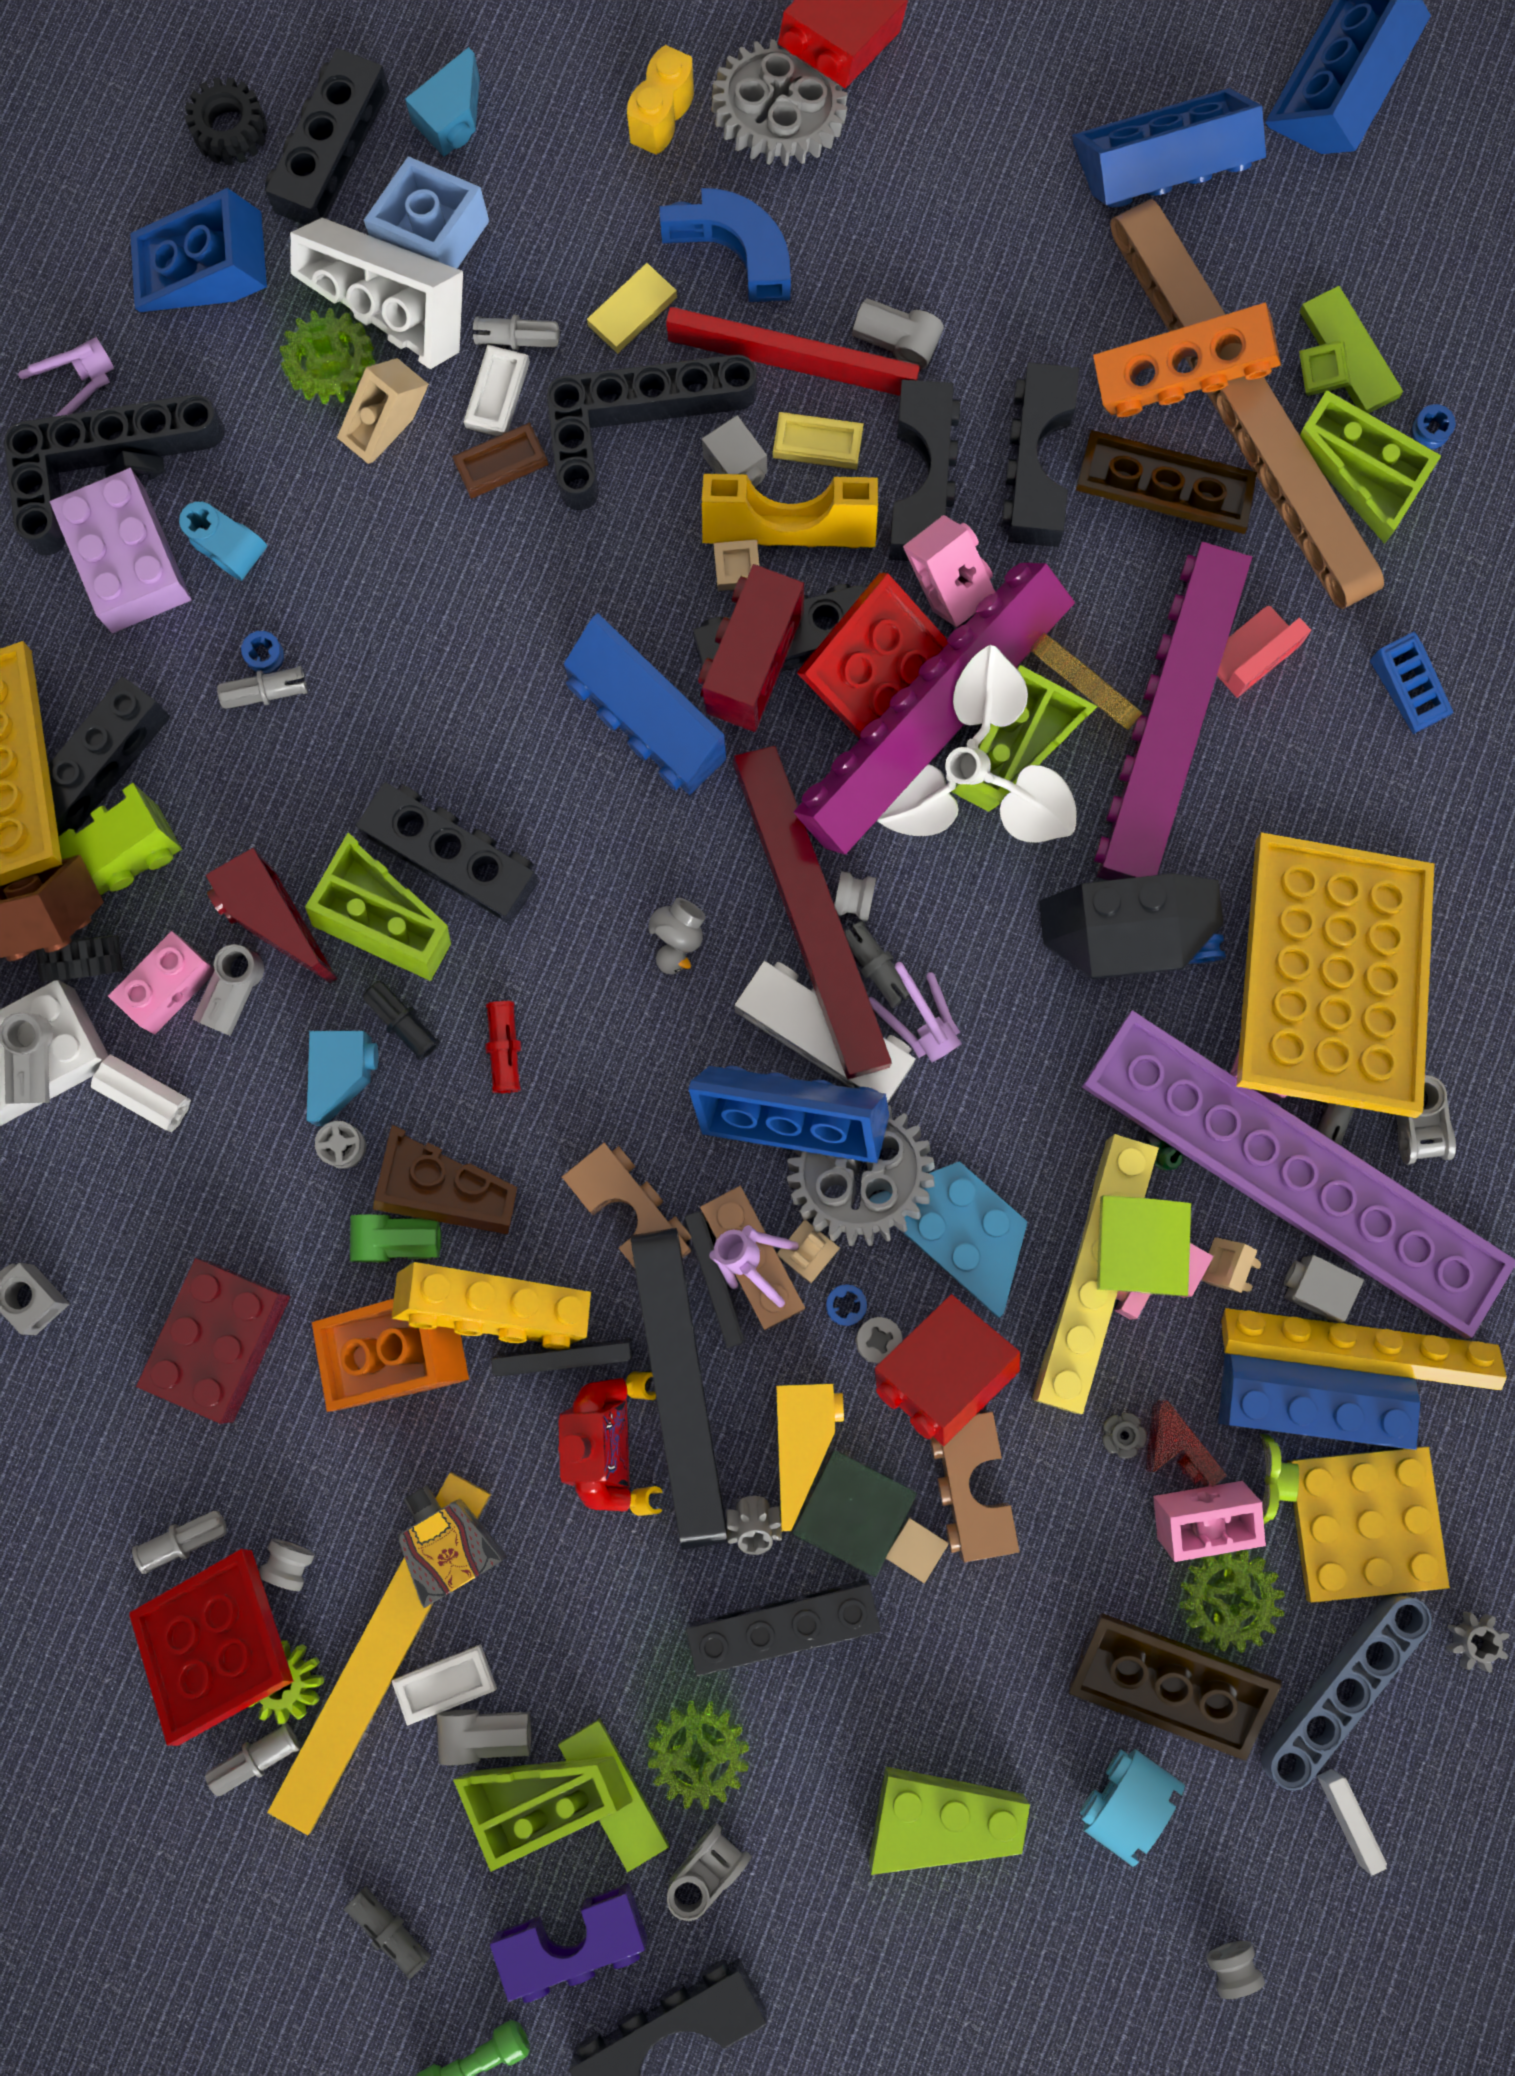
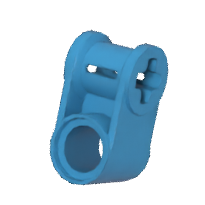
(224, 542)

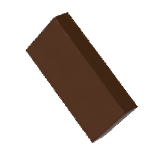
(500, 460)

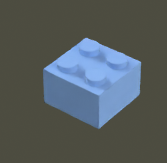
(429, 213)

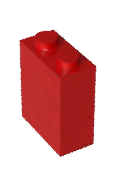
(840, 34)
(946, 1370)

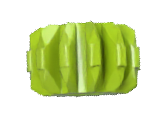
(300, 1692)

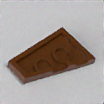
(433, 1187)

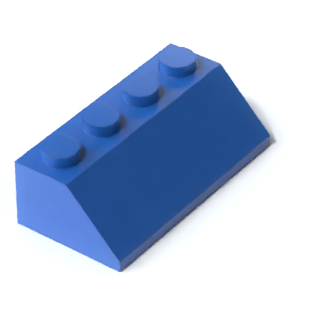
(1347, 72)
(1171, 146)
(644, 707)
(790, 1112)
(1319, 1401)

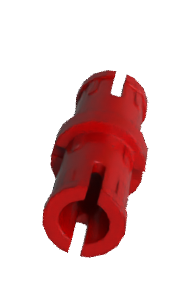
(503, 1047)

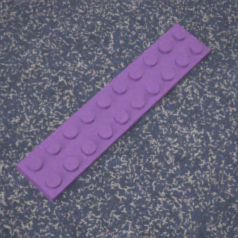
(1300, 1175)

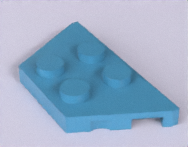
(968, 1234)

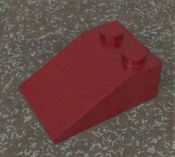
(256, 898)

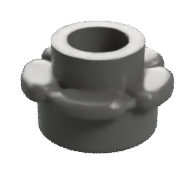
(1124, 1448)

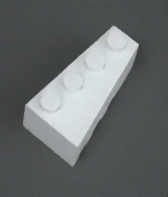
(383, 285)

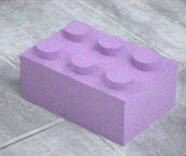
(120, 550)

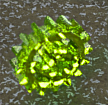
(327, 355)
(1227, 1617)
(676, 1758)

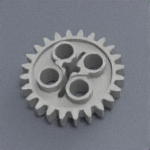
(777, 104)
(901, 1176)

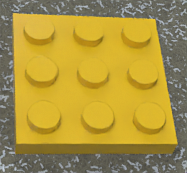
(1369, 1525)

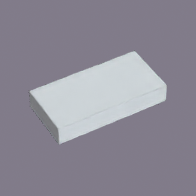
(496, 391)
(444, 1684)
(1352, 1822)

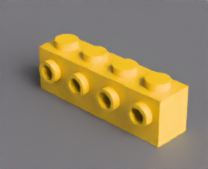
(490, 1305)

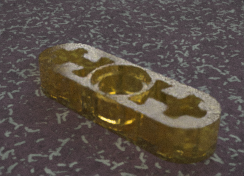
(1086, 681)

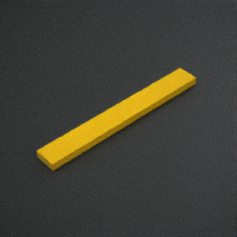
(361, 1686)

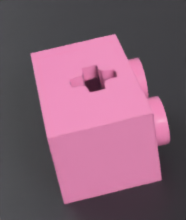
(950, 569)
(162, 983)
(1209, 1521)

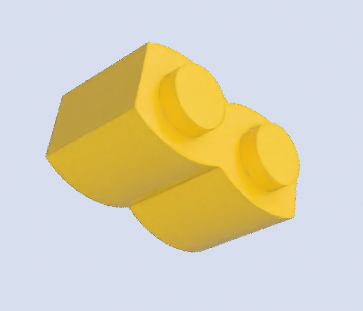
(660, 99)

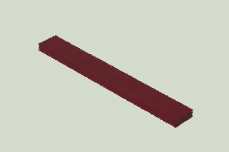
(812, 913)

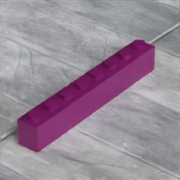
(923, 713)
(1174, 714)

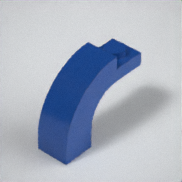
(742, 228)

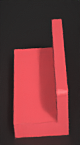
(1258, 649)

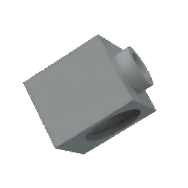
(735, 451)
(1322, 1288)
(45, 1301)

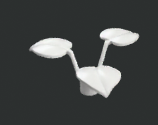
(1038, 803)

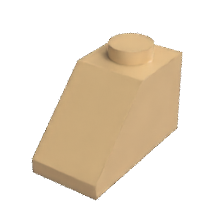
(381, 408)

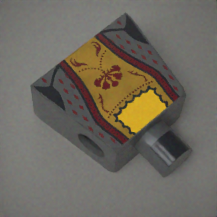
(445, 1546)

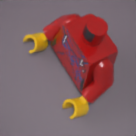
(596, 1445)

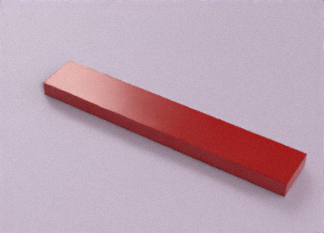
(789, 351)

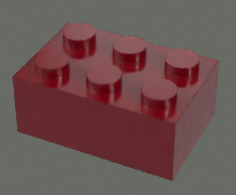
(752, 647)
(213, 1341)

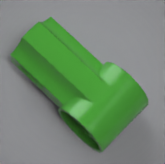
(381, 1238)

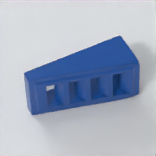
(1425, 675)

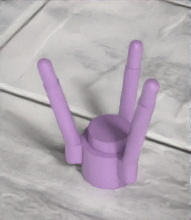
(88, 361)
(938, 1035)
(739, 1254)

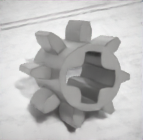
(754, 1525)
(1484, 1629)

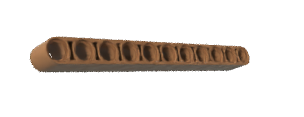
(1252, 413)

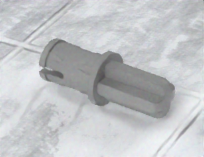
(516, 332)
(261, 688)
(179, 1541)
(252, 1760)

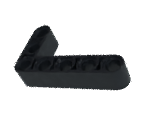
(636, 407)
(94, 450)

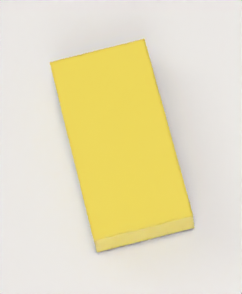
(632, 308)
(818, 440)

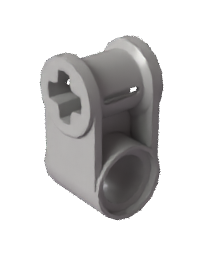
(1431, 1125)
(706, 1871)

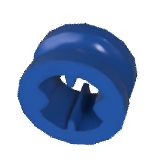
(1442, 416)
(249, 653)
(1211, 951)
(840, 1292)

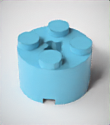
(1132, 1805)

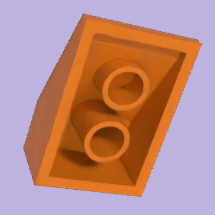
(380, 1358)

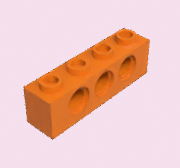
(1120, 366)

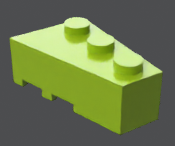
(1367, 461)
(1043, 726)
(122, 841)
(376, 913)
(537, 1804)
(943, 1822)

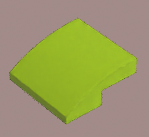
(1144, 1245)

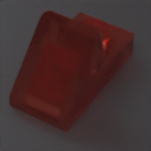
(1173, 1436)

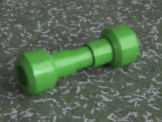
(507, 2045)

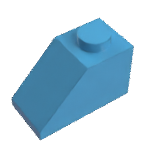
(447, 104)
(337, 1071)

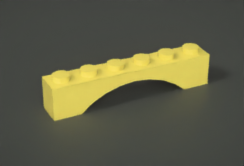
(1086, 1312)

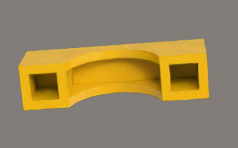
(838, 517)

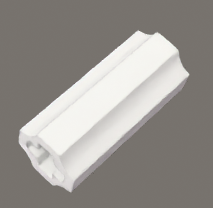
(140, 1093)

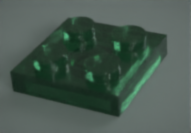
(854, 1513)

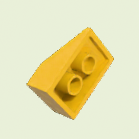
(804, 1434)

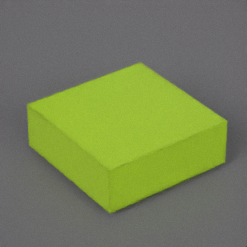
(1325, 368)

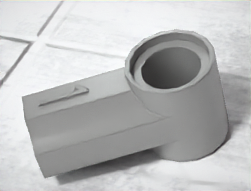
(908, 336)
(225, 994)
(26, 1066)
(468, 1736)

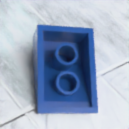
(199, 255)

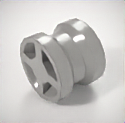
(854, 895)
(331, 1144)
(873, 1343)
(286, 1564)
(1235, 1969)

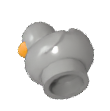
(681, 930)

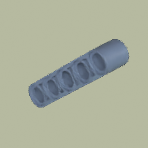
(1368, 1683)

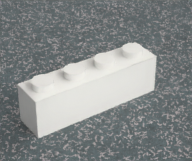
(795, 1018)

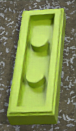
(1334, 319)
(633, 1827)

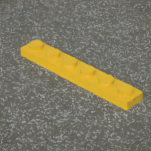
(1363, 1349)

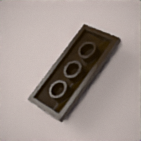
(1167, 481)
(1173, 1686)

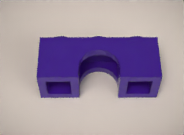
(533, 1962)

